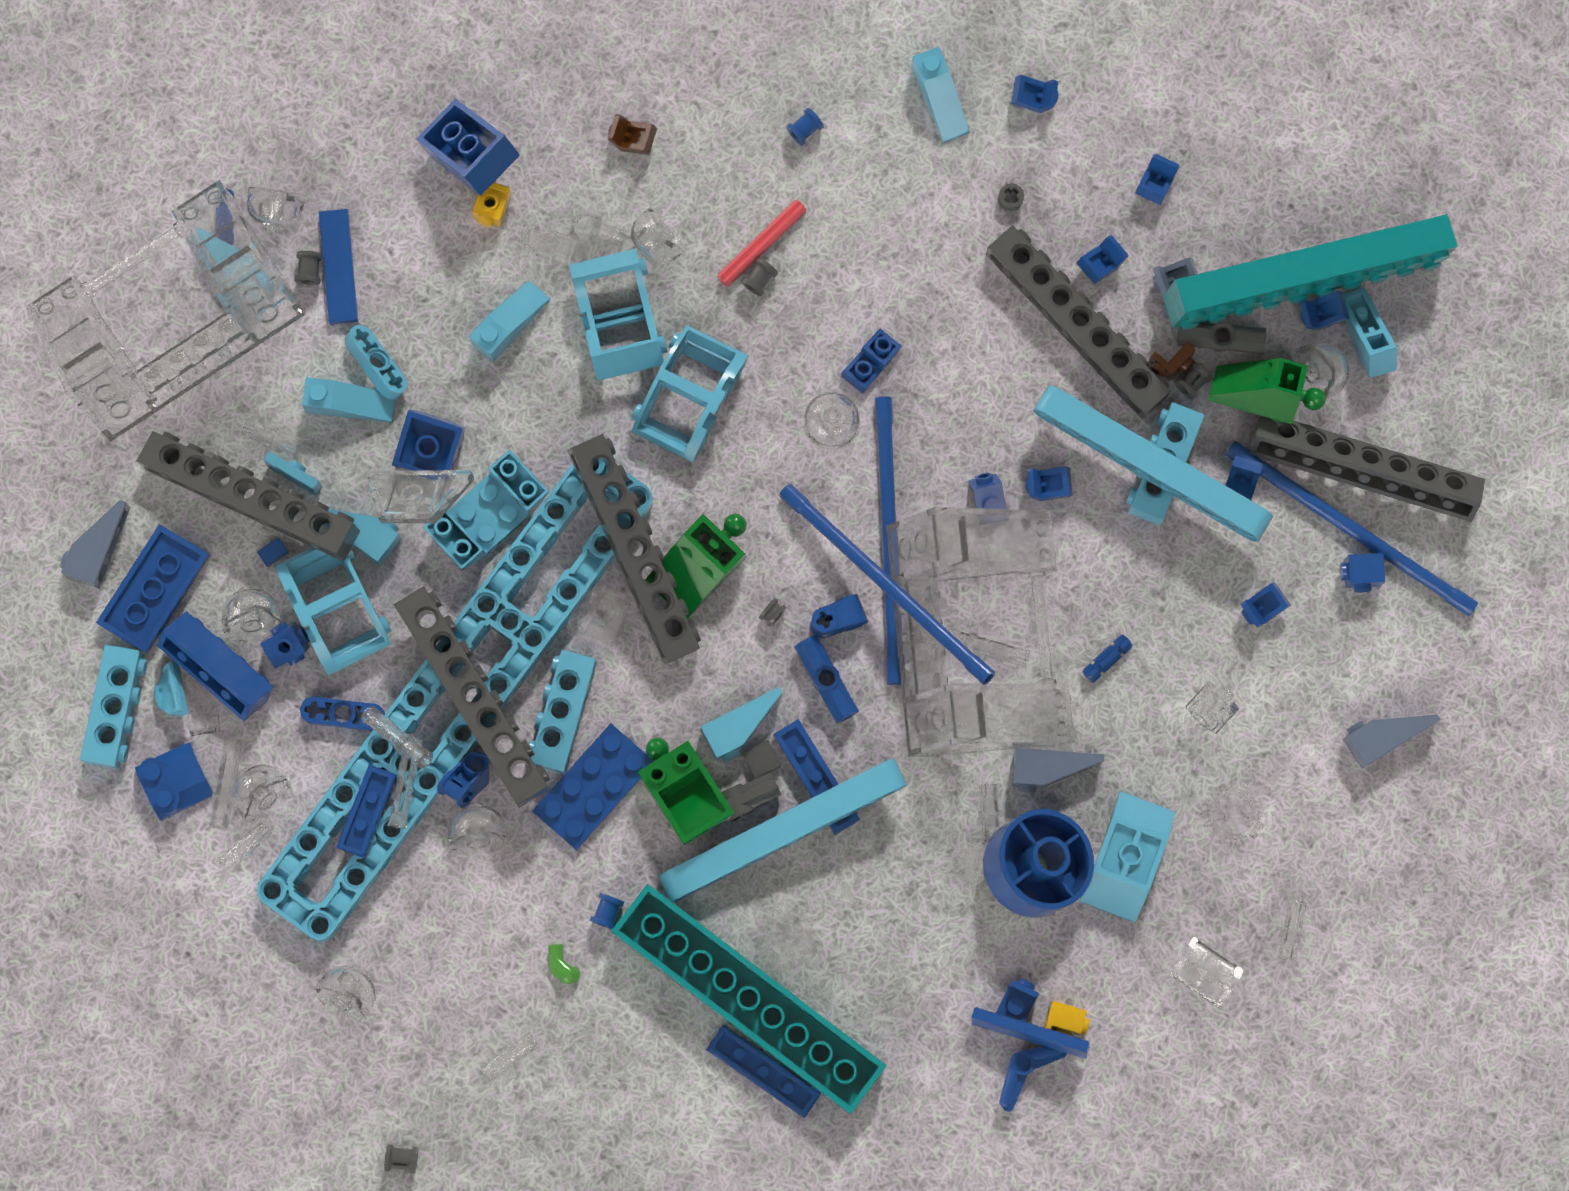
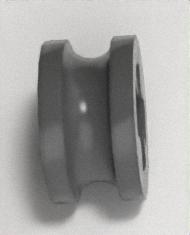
(1002, 196)
(772, 612)

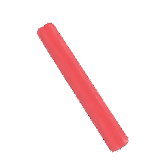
(761, 243)

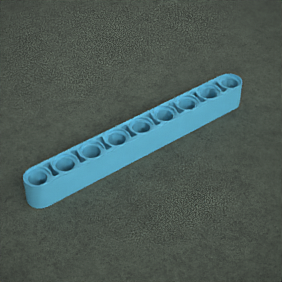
(1153, 463)
(782, 830)

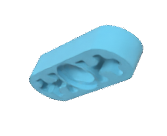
(377, 351)

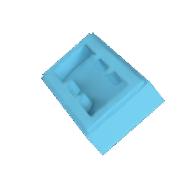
(294, 472)

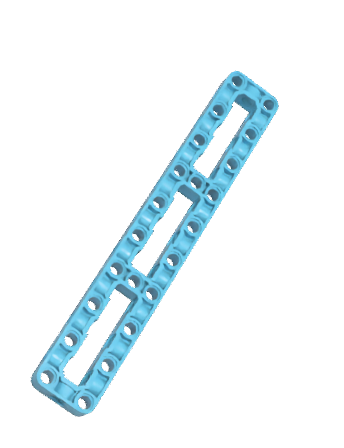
(472, 626)

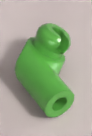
(559, 967)

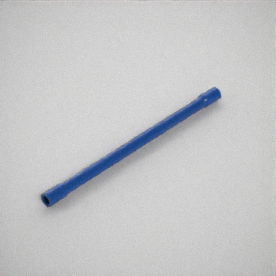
(884, 422)
(1452, 595)
(971, 661)

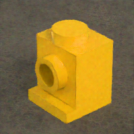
(492, 215)
(1066, 1019)

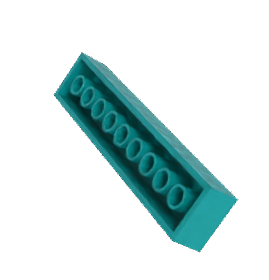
(1309, 272)
(748, 999)

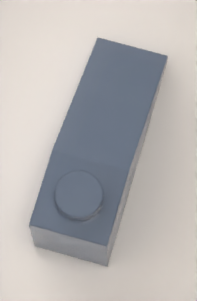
(93, 550)
(1381, 736)
(1044, 767)

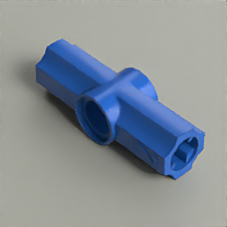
(818, 662)

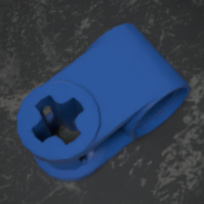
(843, 616)
(466, 779)

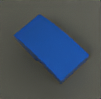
(871, 360)

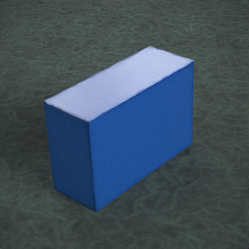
(272, 552)

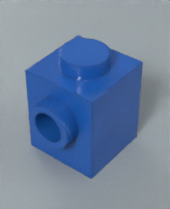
(1363, 571)

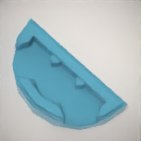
(170, 691)

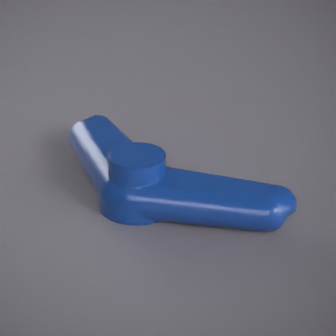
(1019, 1067)

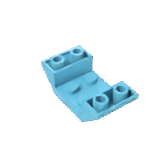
(488, 511)
(1129, 857)

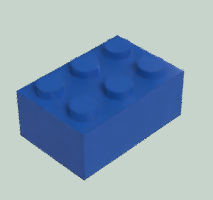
(468, 147)

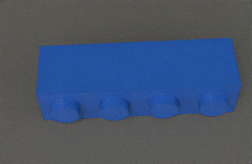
(215, 665)

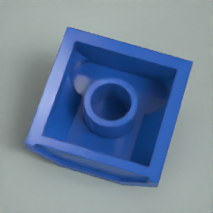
(428, 443)
(173, 781)

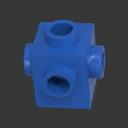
(279, 651)

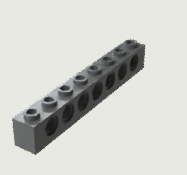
(1015, 242)
(1368, 467)
(607, 512)
(335, 541)
(411, 611)

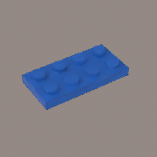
(153, 589)
(592, 787)

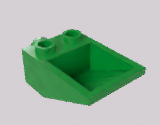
(1265, 388)
(698, 565)
(685, 791)

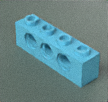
(1186, 424)
(113, 662)
(567, 665)

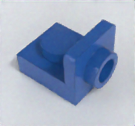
(1018, 1000)

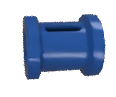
(804, 126)
(607, 911)

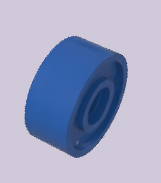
(1020, 879)

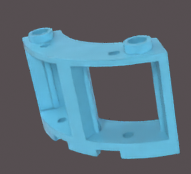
(708, 352)
(628, 357)
(310, 565)

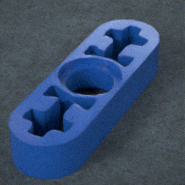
(322, 704)

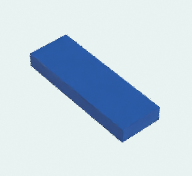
(366, 811)

